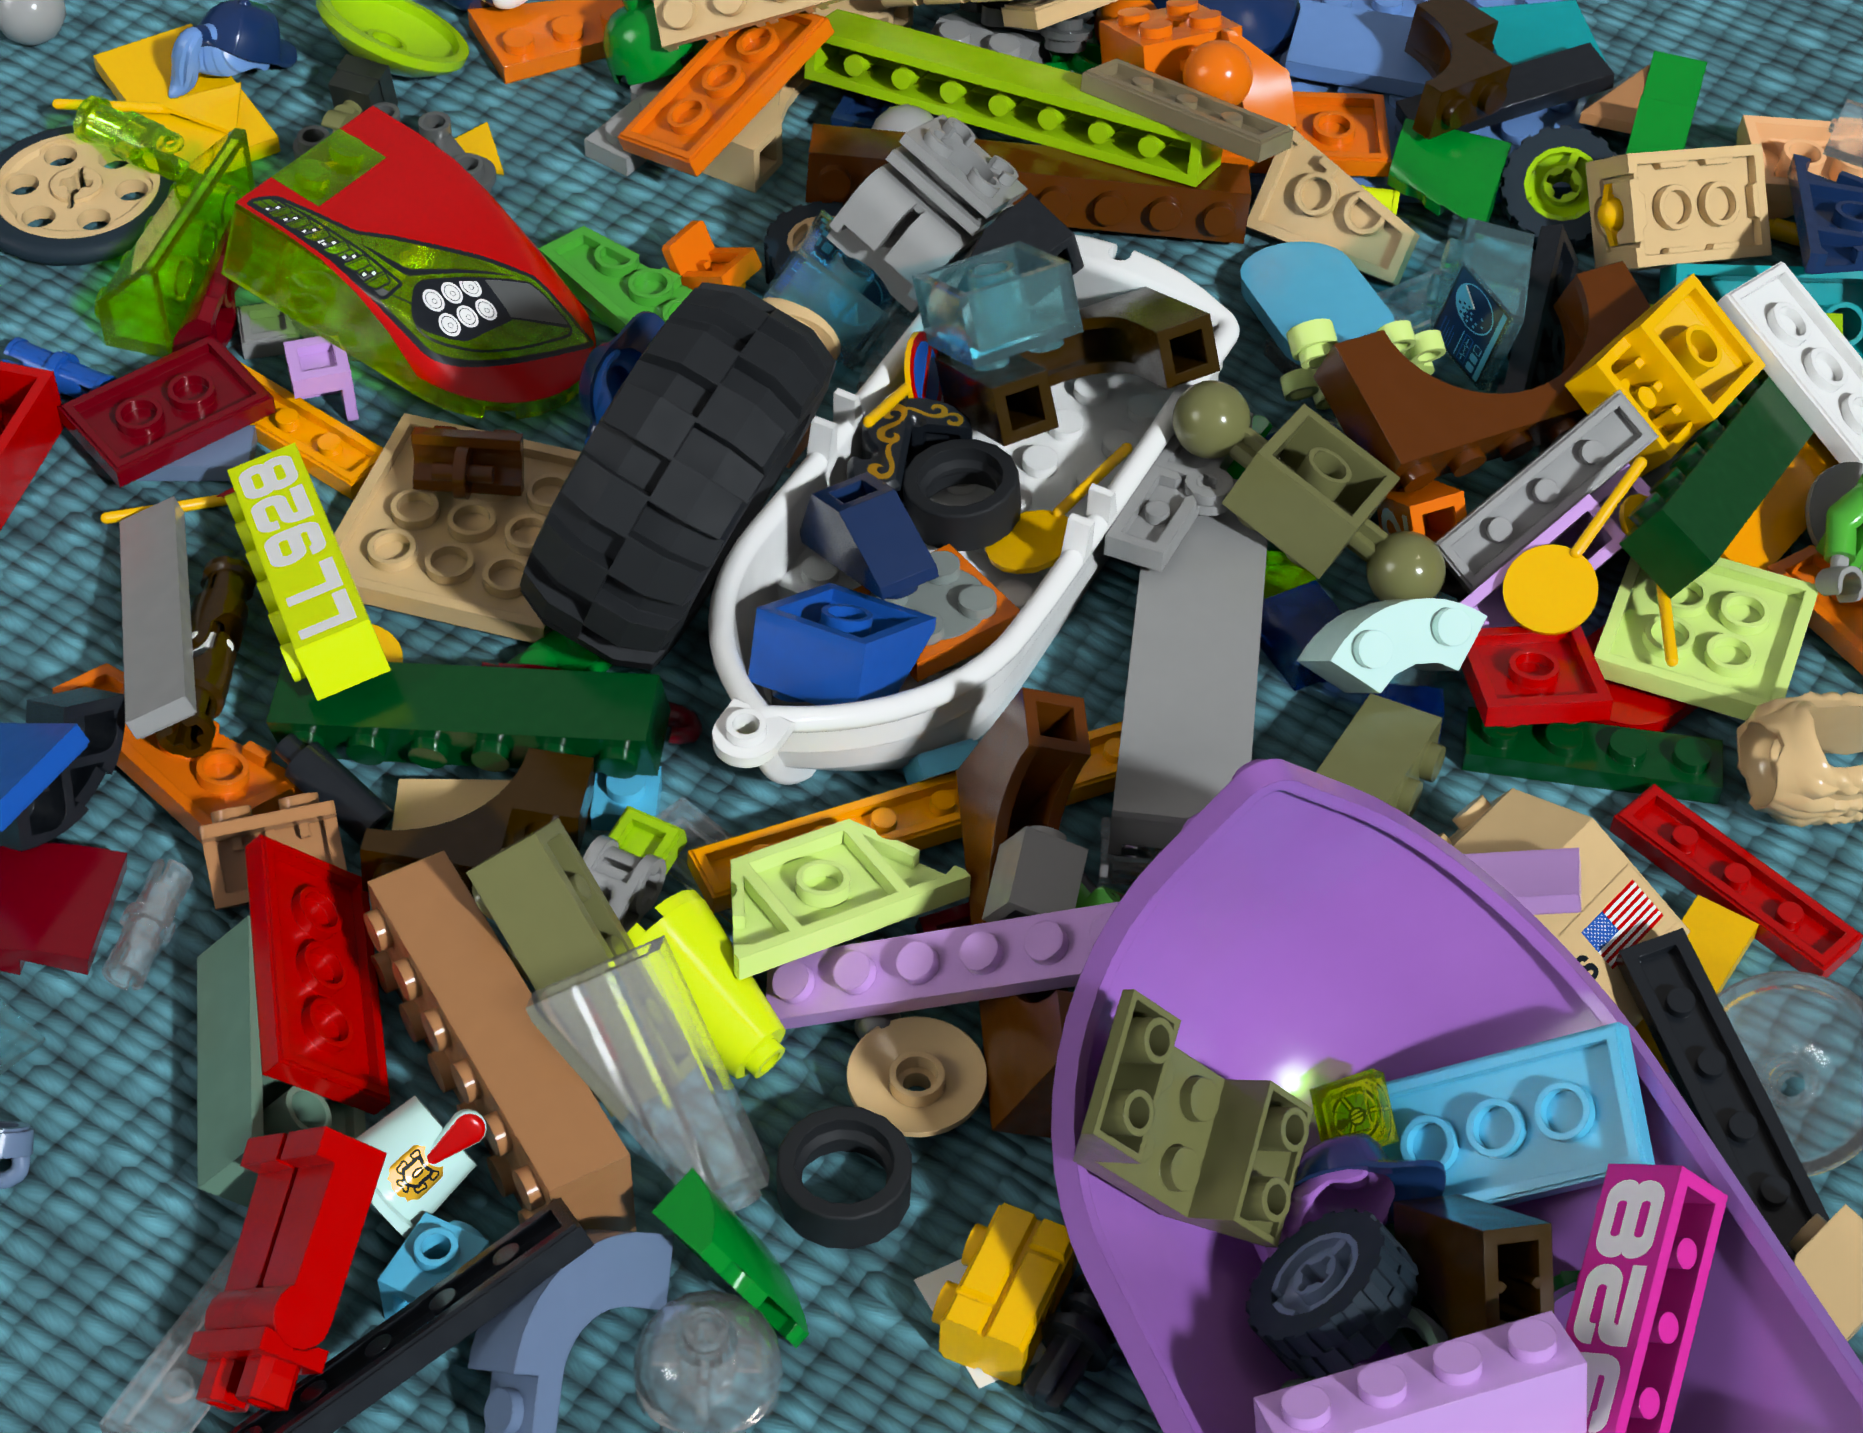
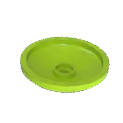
(397, 35)

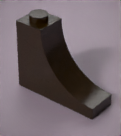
(1476, 1261)

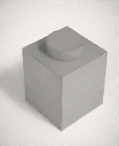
(1034, 875)

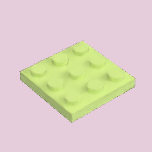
(1732, 632)

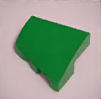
(1449, 171)
(733, 1252)

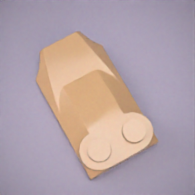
(1779, 142)

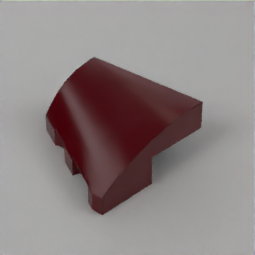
(213, 304)

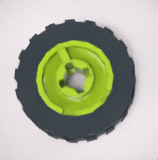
(1538, 165)

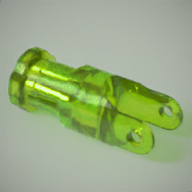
(130, 137)

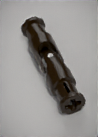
(218, 628)

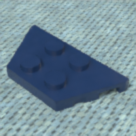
(1827, 219)

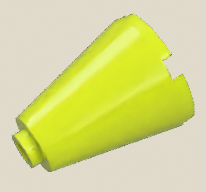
(732, 1009)

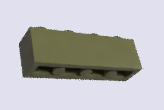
(1388, 752)
(548, 908)

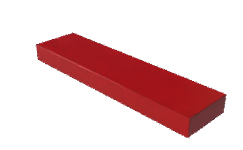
(1729, 875)

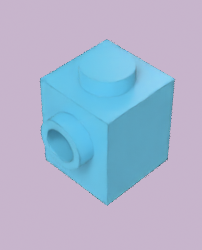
(426, 1258)

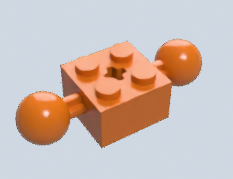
(1177, 44)

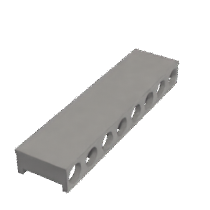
(1189, 681)

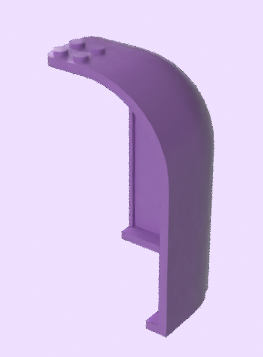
(1344, 938)

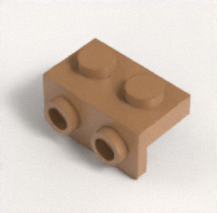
(299, 823)

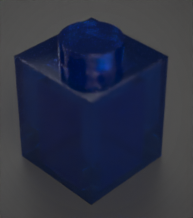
(1290, 624)

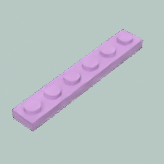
(936, 967)

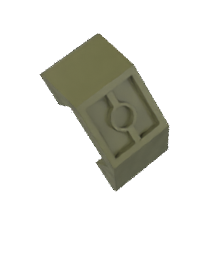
(1186, 1136)

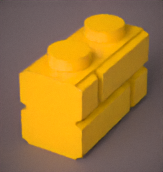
(1006, 1293)

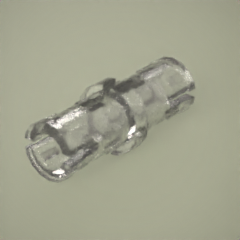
(147, 924)

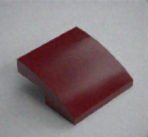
(56, 904)

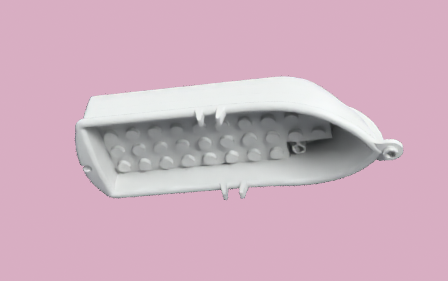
(968, 697)

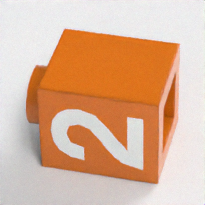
(1426, 511)

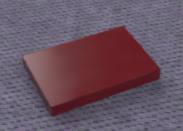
(166, 410)

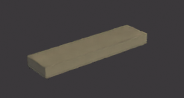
(1187, 110)

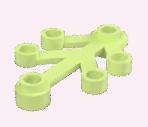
(1314, 339)

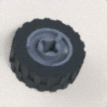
(1332, 1293)

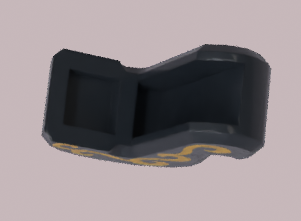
(905, 433)

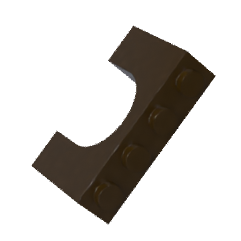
(1125, 334)

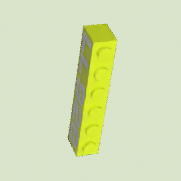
(303, 574)

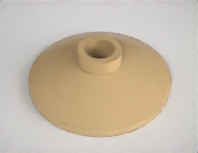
(924, 1055)

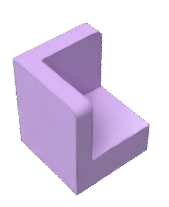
(320, 370)

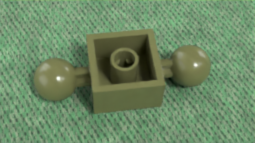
(1308, 491)

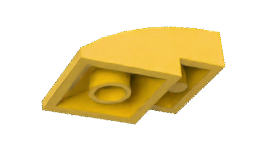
(1674, 366)

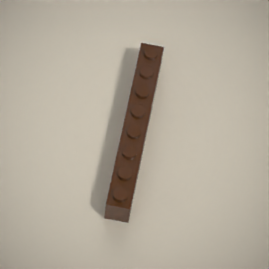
(1071, 186)

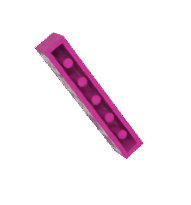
(1643, 1292)

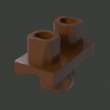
(468, 461)

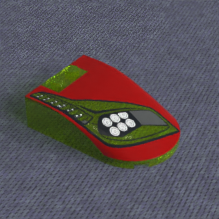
(412, 272)

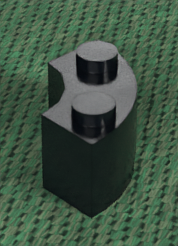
(63, 802)

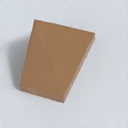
(1617, 106)

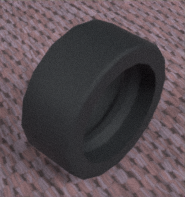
(962, 463)
(845, 1131)

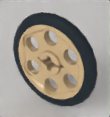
(65, 239)

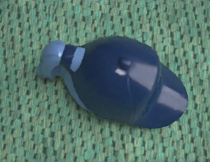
(227, 43)

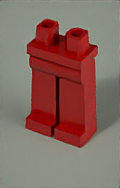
(286, 1267)

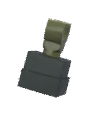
(356, 88)

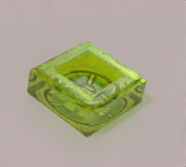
(1355, 1105)

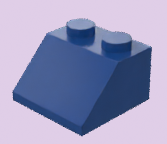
(835, 646)

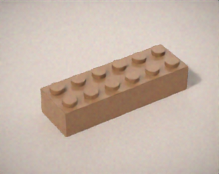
(470, 1009)

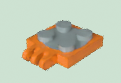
(966, 610)

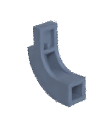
(534, 1335)

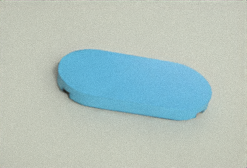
(1306, 283)

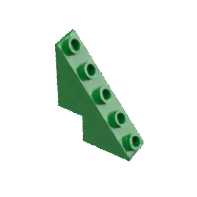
(1667, 104)

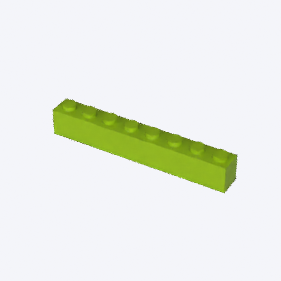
(1002, 96)

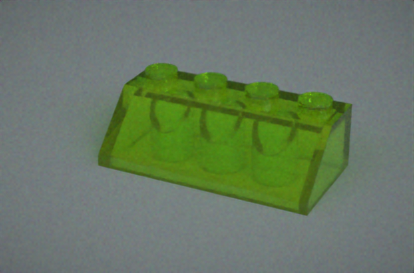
(166, 265)

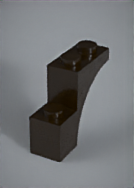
(1457, 51)
(542, 790)

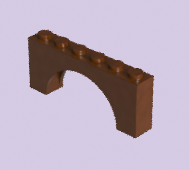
(1435, 428)
(1008, 782)

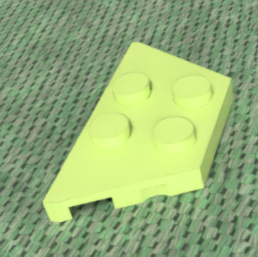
(828, 891)

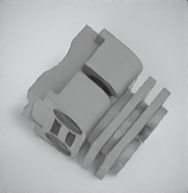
(924, 205)

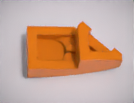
(1271, 85)

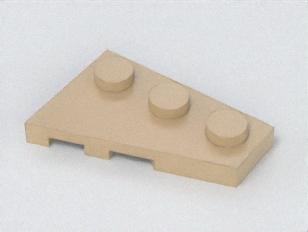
(1317, 202)

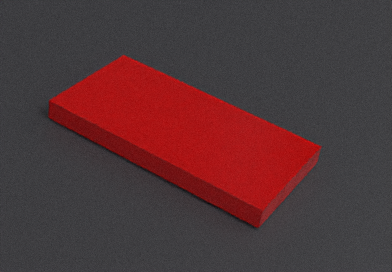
(315, 977)

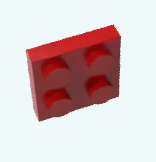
(1535, 678)

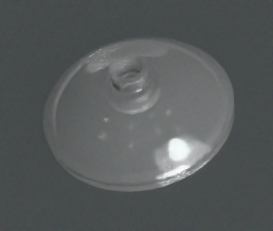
(1813, 1032)

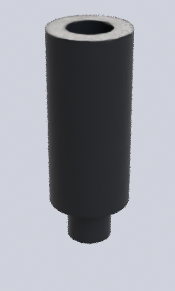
(317, 770)

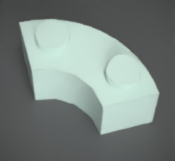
(1377, 641)

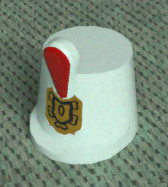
(421, 1160)

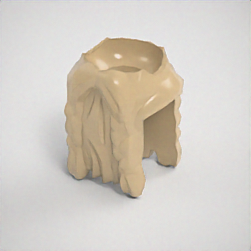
(1786, 763)

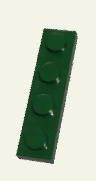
(1597, 757)

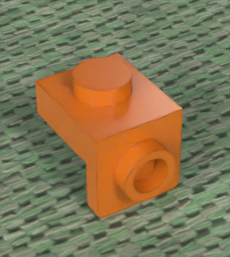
(699, 261)

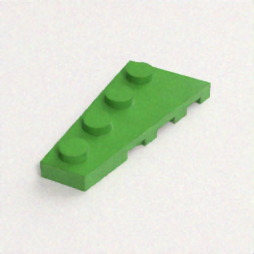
(612, 278)

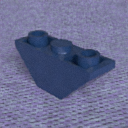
(868, 536)

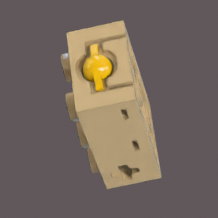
(1679, 207)

